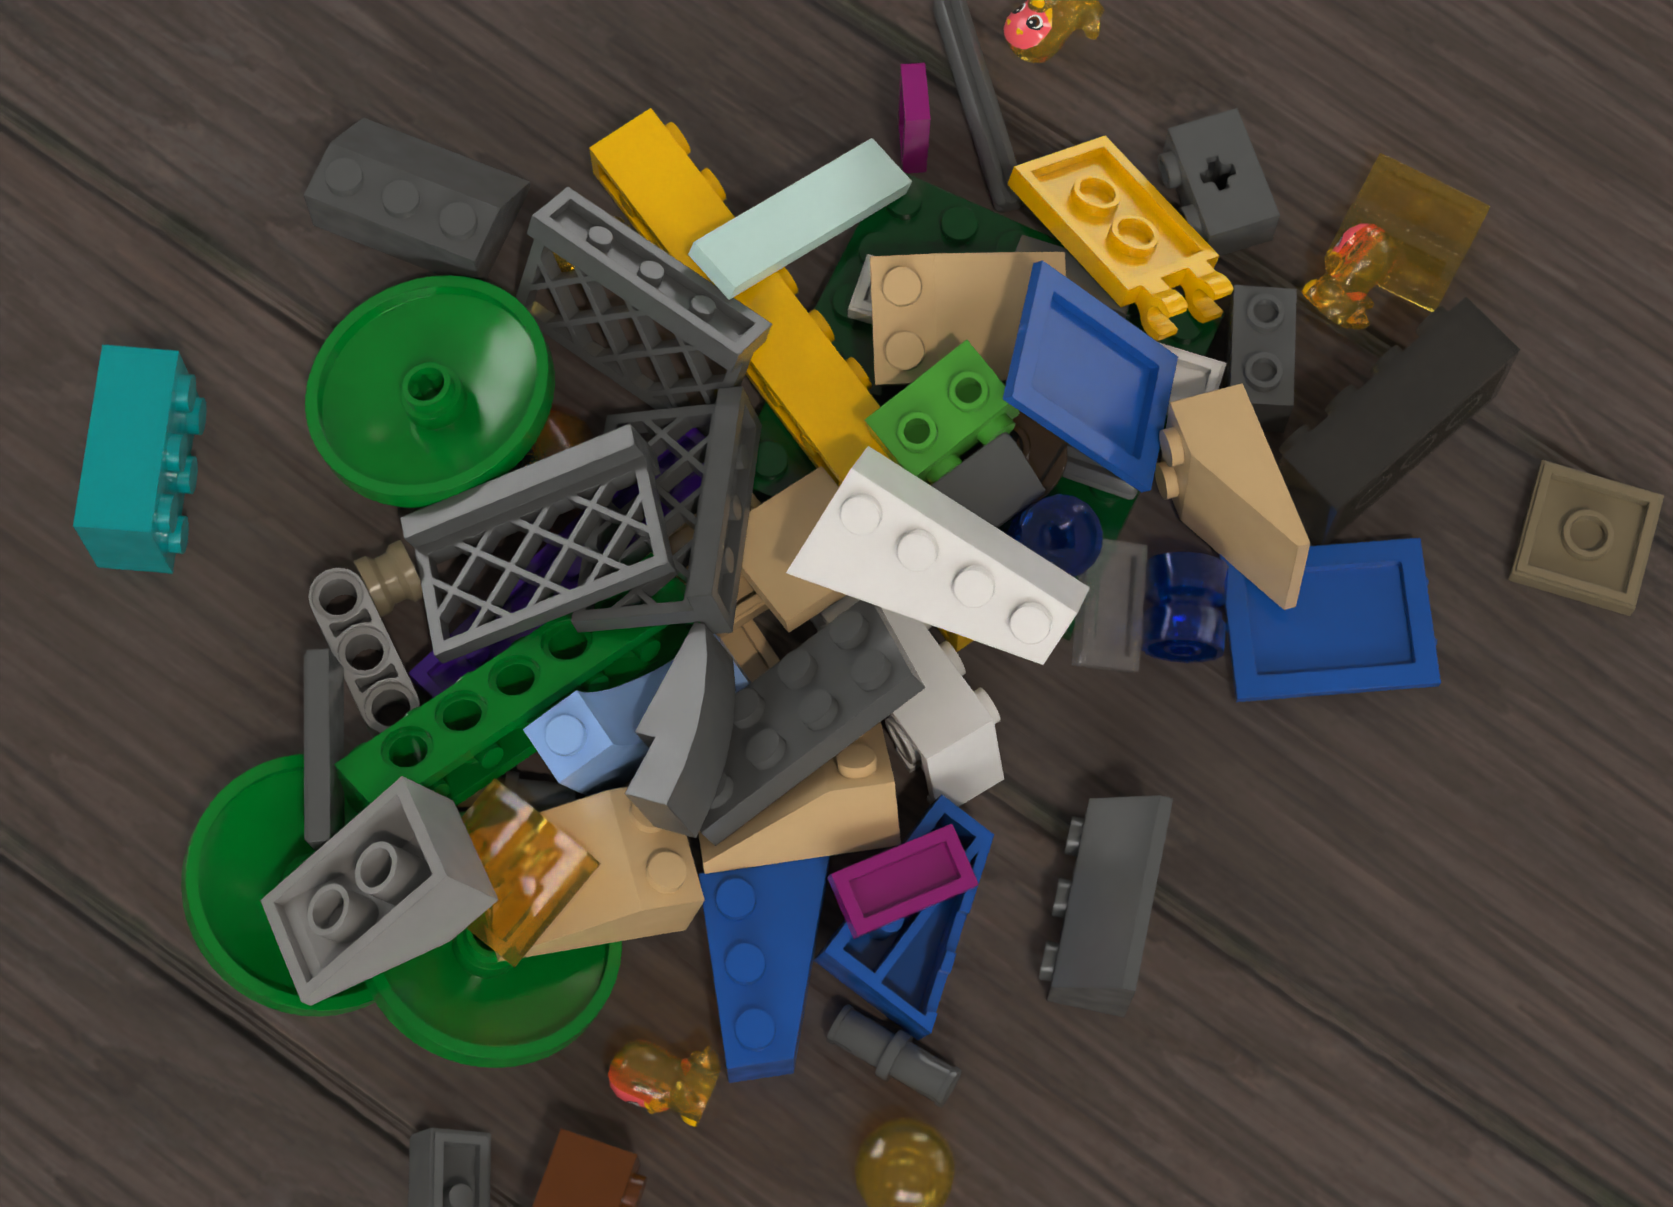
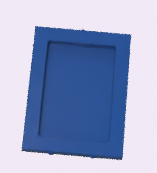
(1090, 377)
(1354, 627)

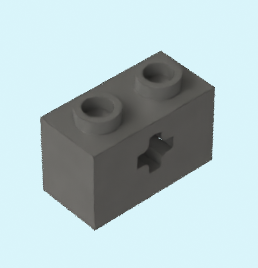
(1222, 153)
(1262, 350)

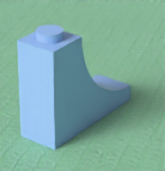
(592, 735)

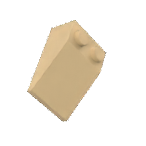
(940, 300)
(1232, 490)
(831, 812)
(637, 891)

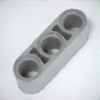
(356, 632)

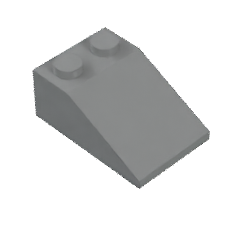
(378, 892)

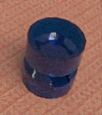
(1059, 531)
(1185, 602)

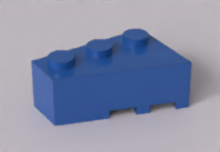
(762, 956)
(908, 961)

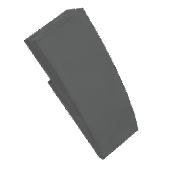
(686, 736)

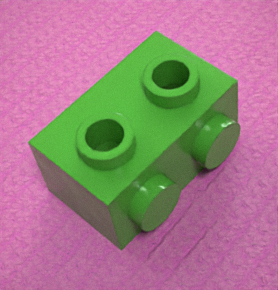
(943, 415)

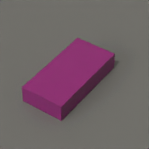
(913, 117)
(902, 881)

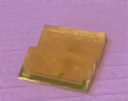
(1426, 221)
(529, 866)

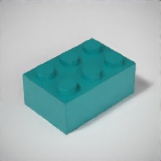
(139, 460)

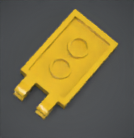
(1123, 233)

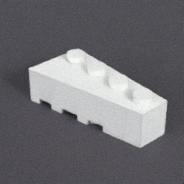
(936, 562)
(946, 724)

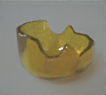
(905, 1165)

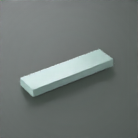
(799, 218)

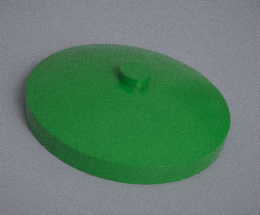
(429, 390)
(236, 857)
(486, 1010)

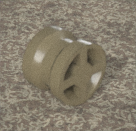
(390, 578)

